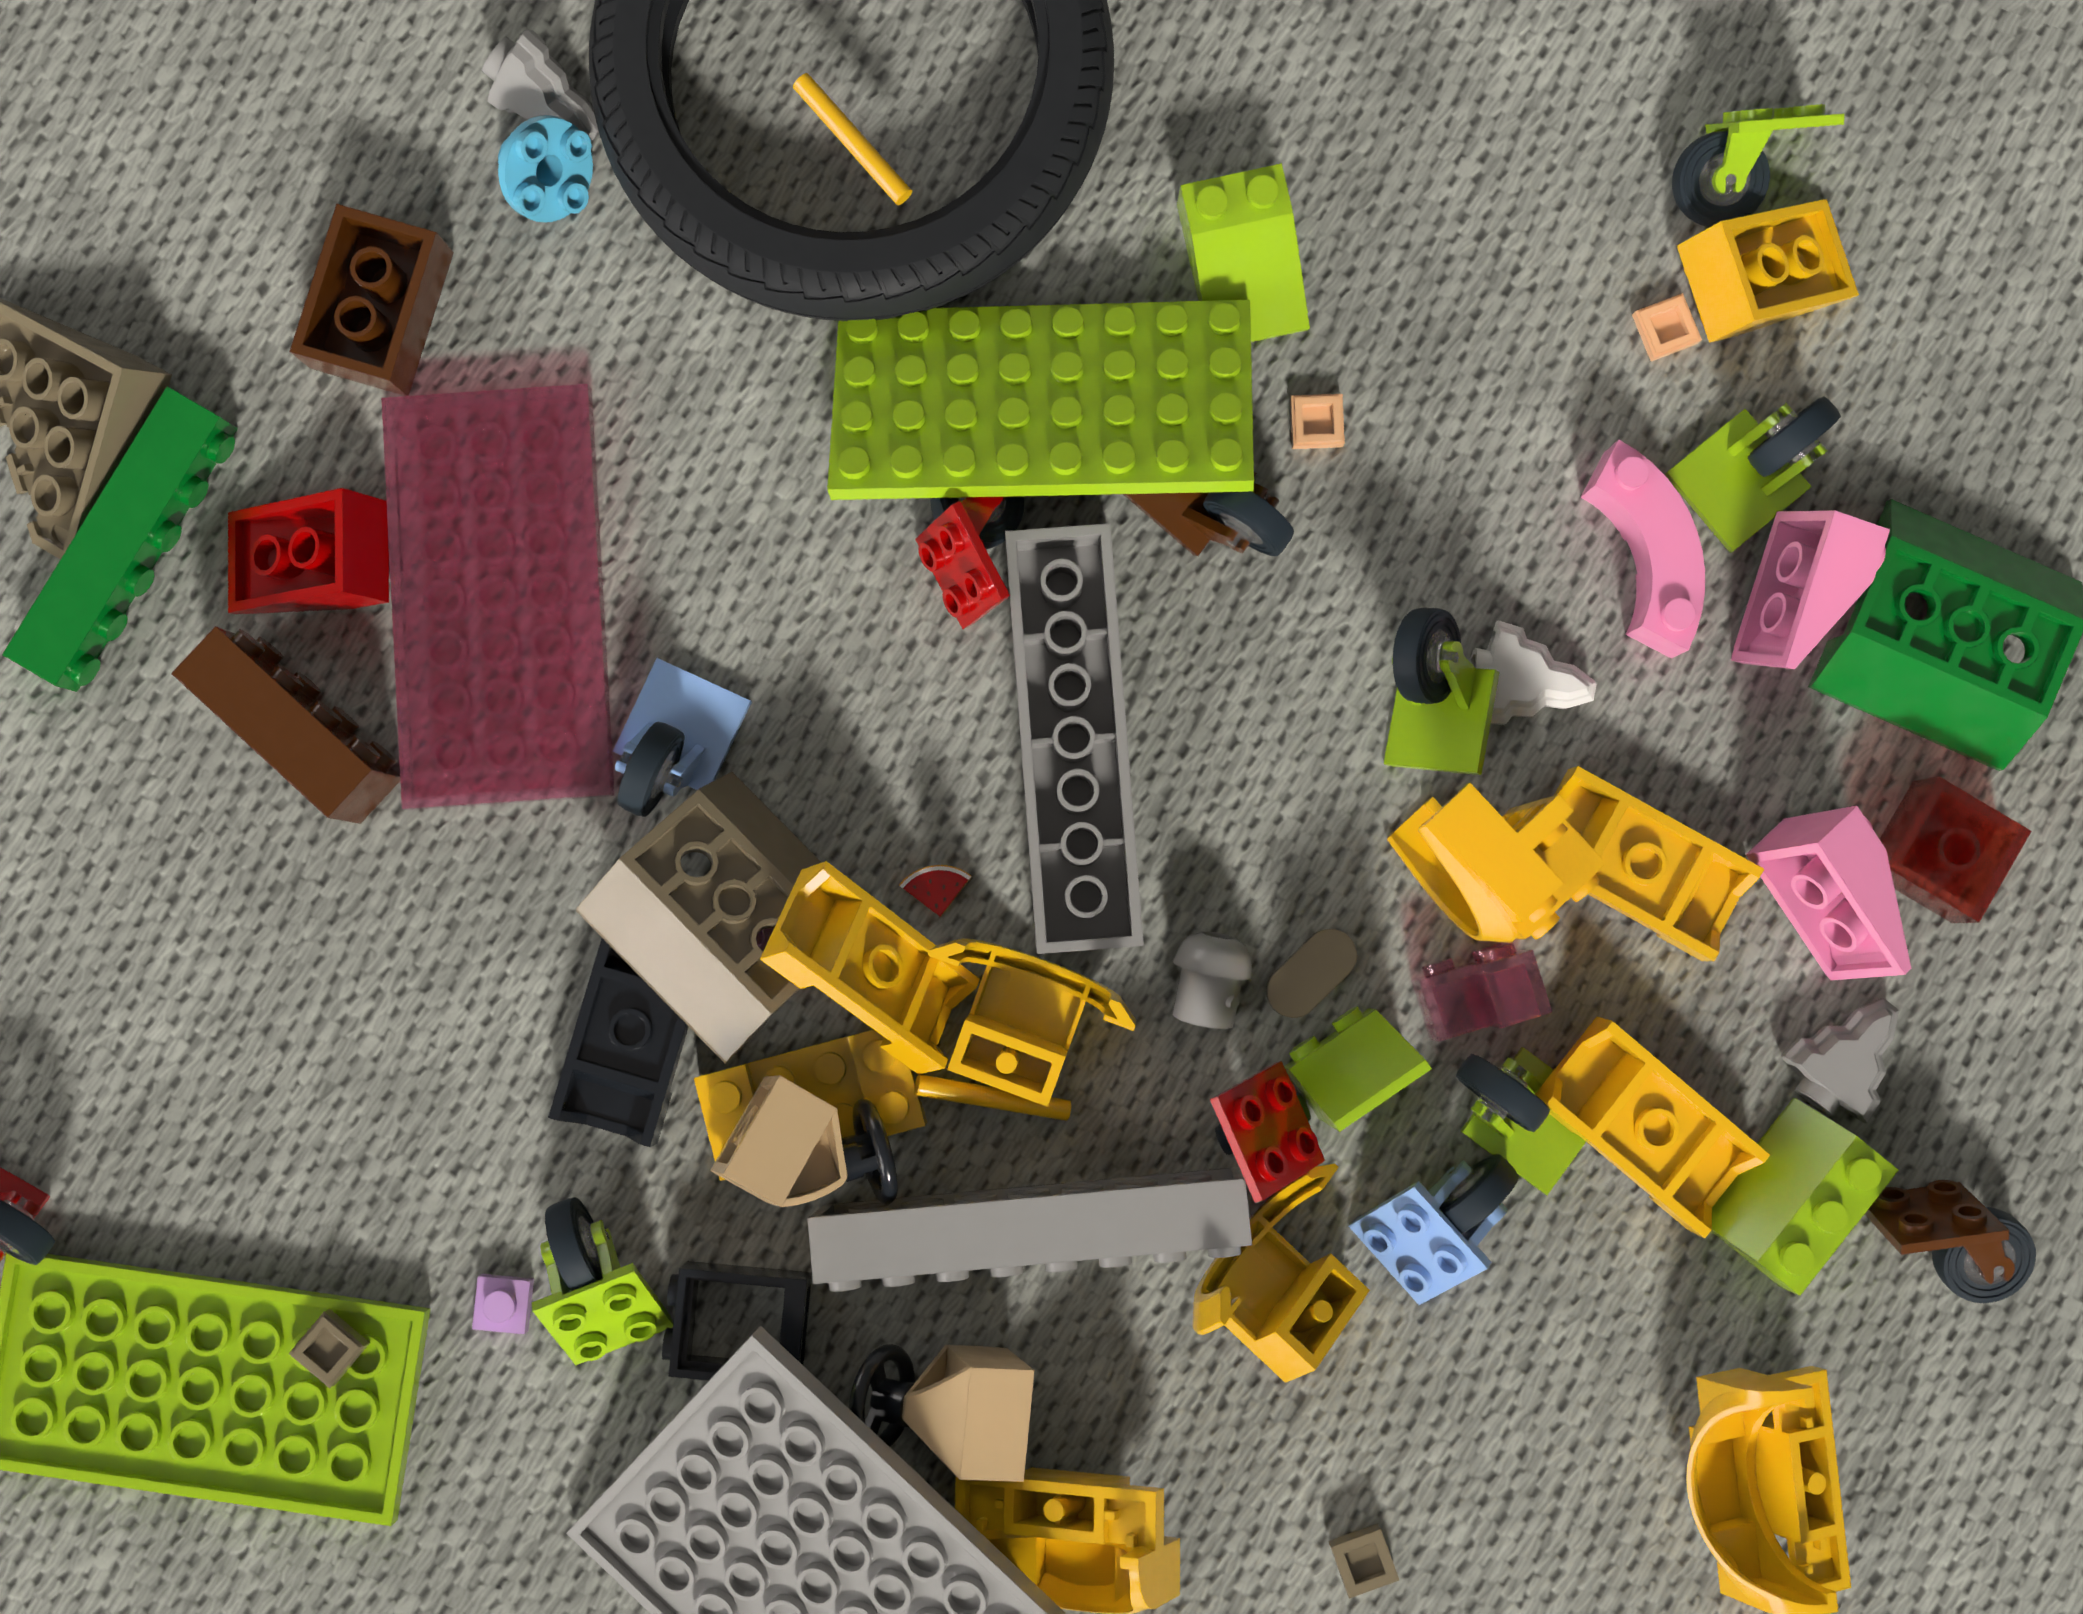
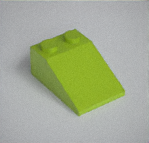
(1246, 247)
(1354, 1067)

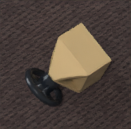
(793, 1149)
(964, 1407)

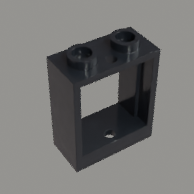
(683, 1296)

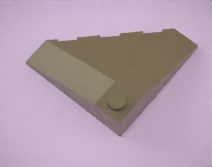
(71, 415)

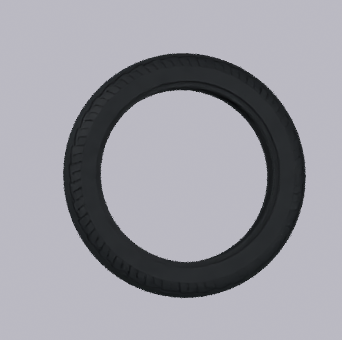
(864, 271)

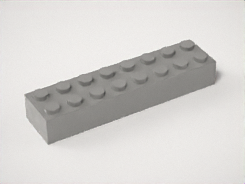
(1074, 739)
(1030, 1227)

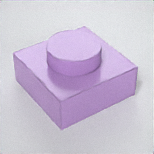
(502, 1304)

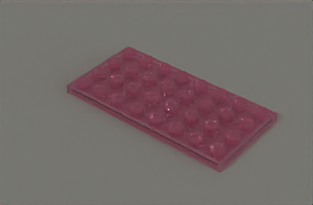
(497, 597)

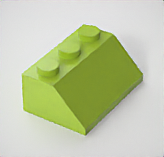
(1802, 1199)

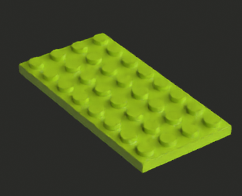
(1044, 401)
(195, 1388)

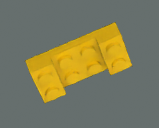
(1657, 866)
(868, 964)
(833, 1071)
(1649, 1123)

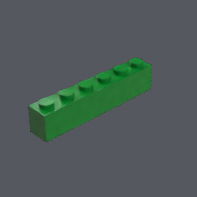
(121, 542)

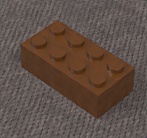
(288, 724)

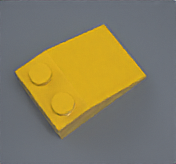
(1766, 268)

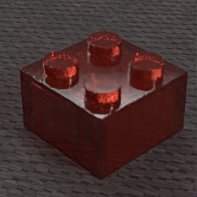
(1950, 849)

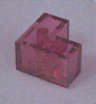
(1491, 991)

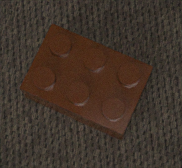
(372, 300)

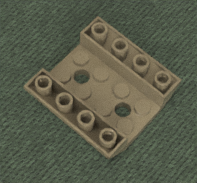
(699, 933)

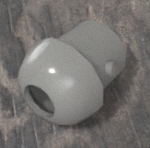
(1210, 979)

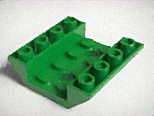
(1950, 669)

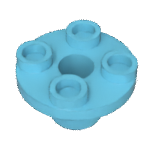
(546, 168)

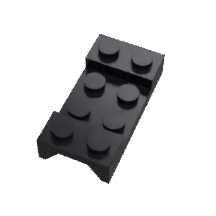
(620, 1055)

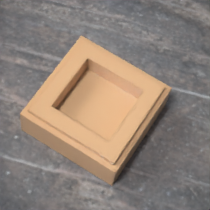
(1666, 327)
(1317, 421)

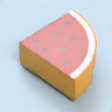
(936, 886)

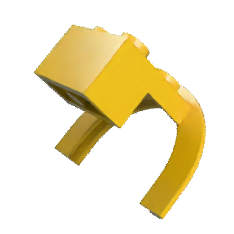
(1023, 1017)
(1274, 1295)

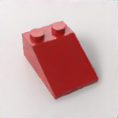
(309, 554)

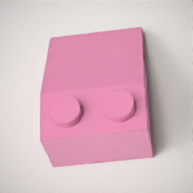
(1806, 583)
(1836, 892)

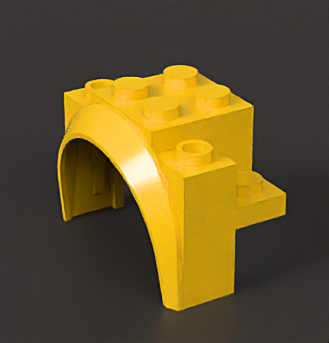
(1496, 871)

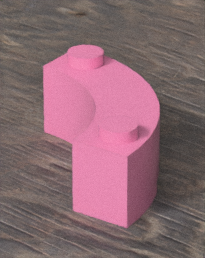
(1662, 543)

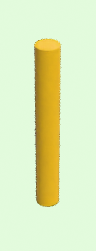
(852, 139)
(988, 1097)

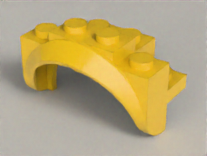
(1767, 1478)
(1080, 1537)

